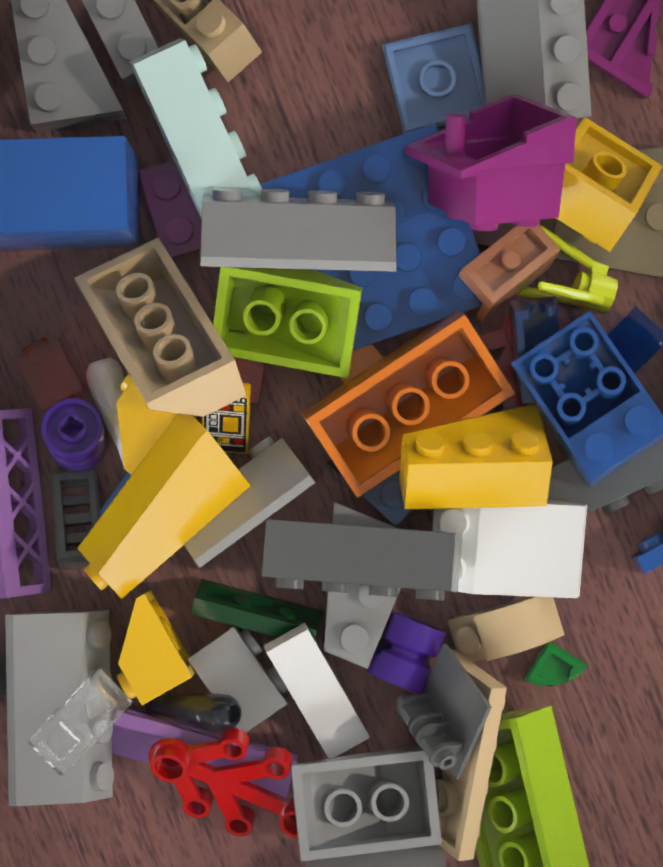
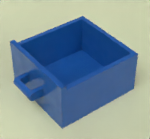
(69, 194)

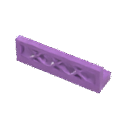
(32, 509)
(138, 730)

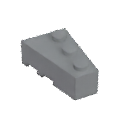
(60, 69)
(356, 618)

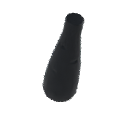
(205, 711)

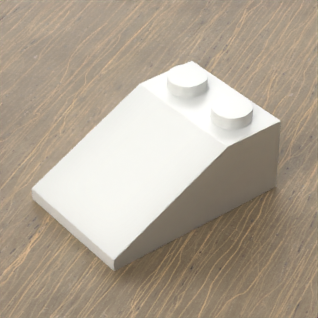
(519, 548)

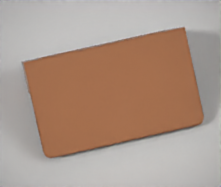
(508, 267)

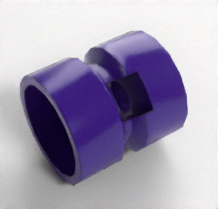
(74, 435)
(406, 652)

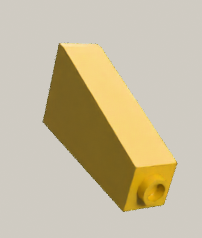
(161, 506)

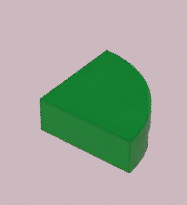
(553, 666)

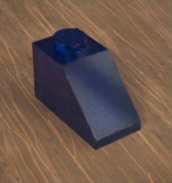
(636, 338)

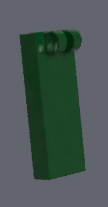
(252, 610)

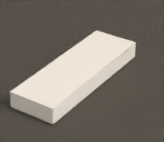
(316, 691)

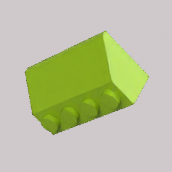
(529, 799)

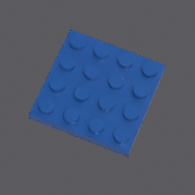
(428, 243)

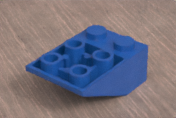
(590, 399)

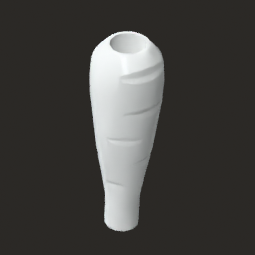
(104, 384)

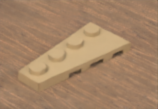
(463, 799)

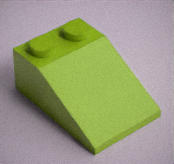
(288, 318)

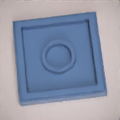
(434, 76)

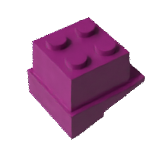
(499, 163)

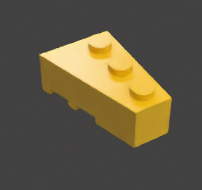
(478, 463)

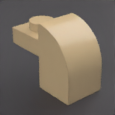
(506, 628)

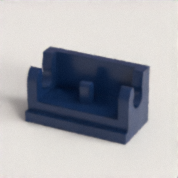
(531, 324)

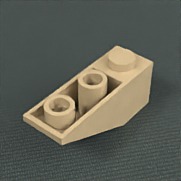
(215, 31)

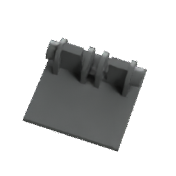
(446, 714)

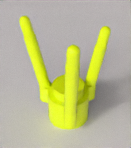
(589, 290)

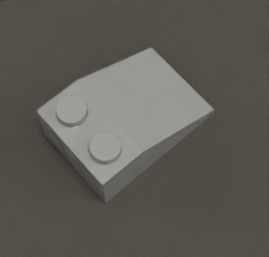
(365, 803)

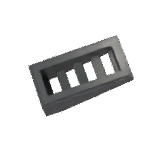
(64, 480)

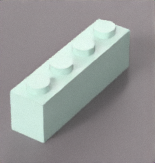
(192, 121)

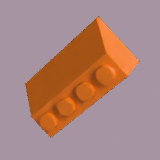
(419, 386)

